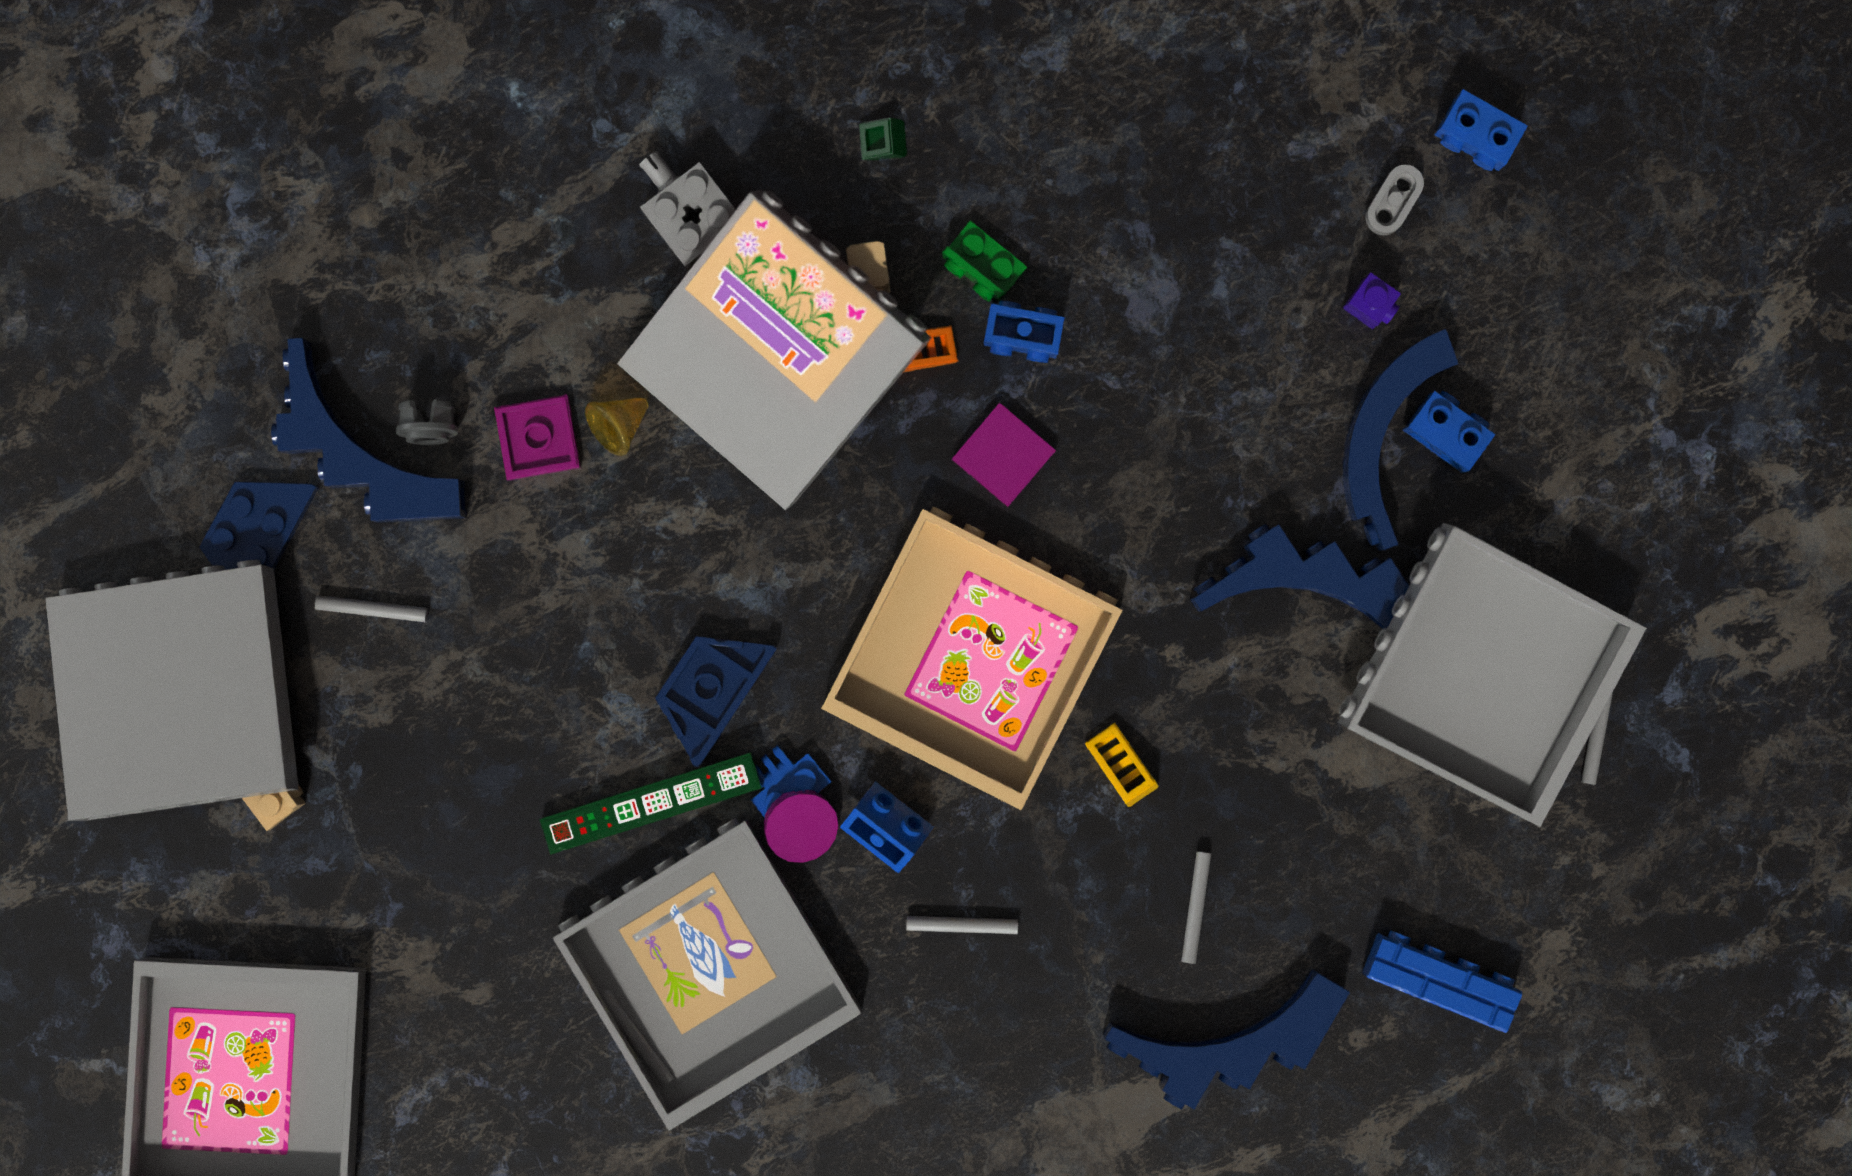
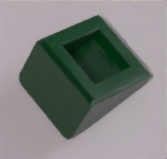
(883, 139)

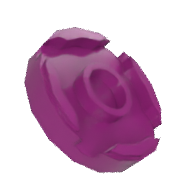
(800, 826)

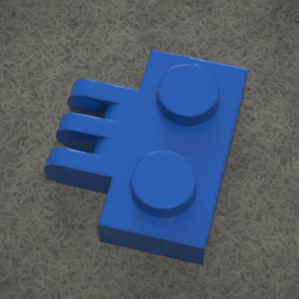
(788, 777)

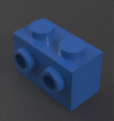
(1480, 131)
(1023, 331)
(1447, 435)
(888, 824)

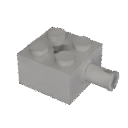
(678, 197)

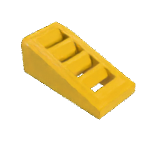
(1138, 792)

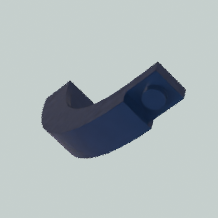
(1370, 425)

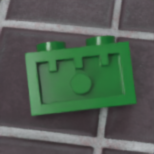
(983, 262)

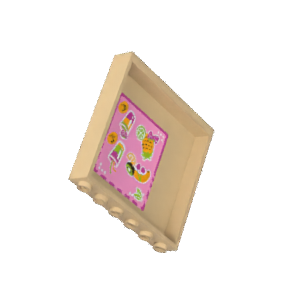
(972, 657)

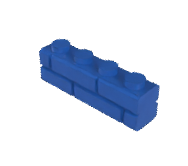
(1442, 982)

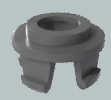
(436, 431)

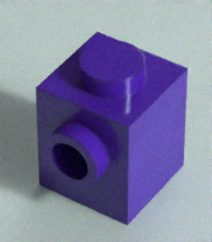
(1373, 301)

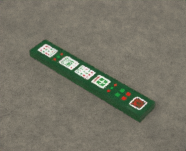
(651, 803)

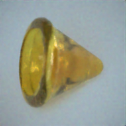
(616, 422)

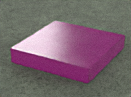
(537, 437)
(1003, 455)

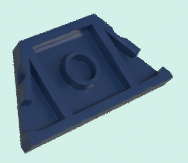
(256, 523)
(709, 690)

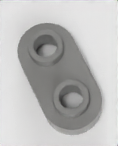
(1393, 200)

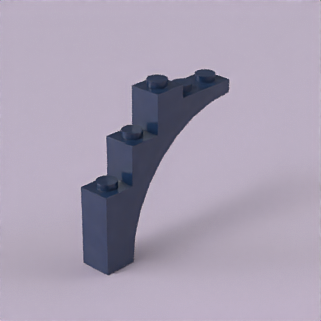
(345, 463)
(1323, 571)
(1189, 1067)

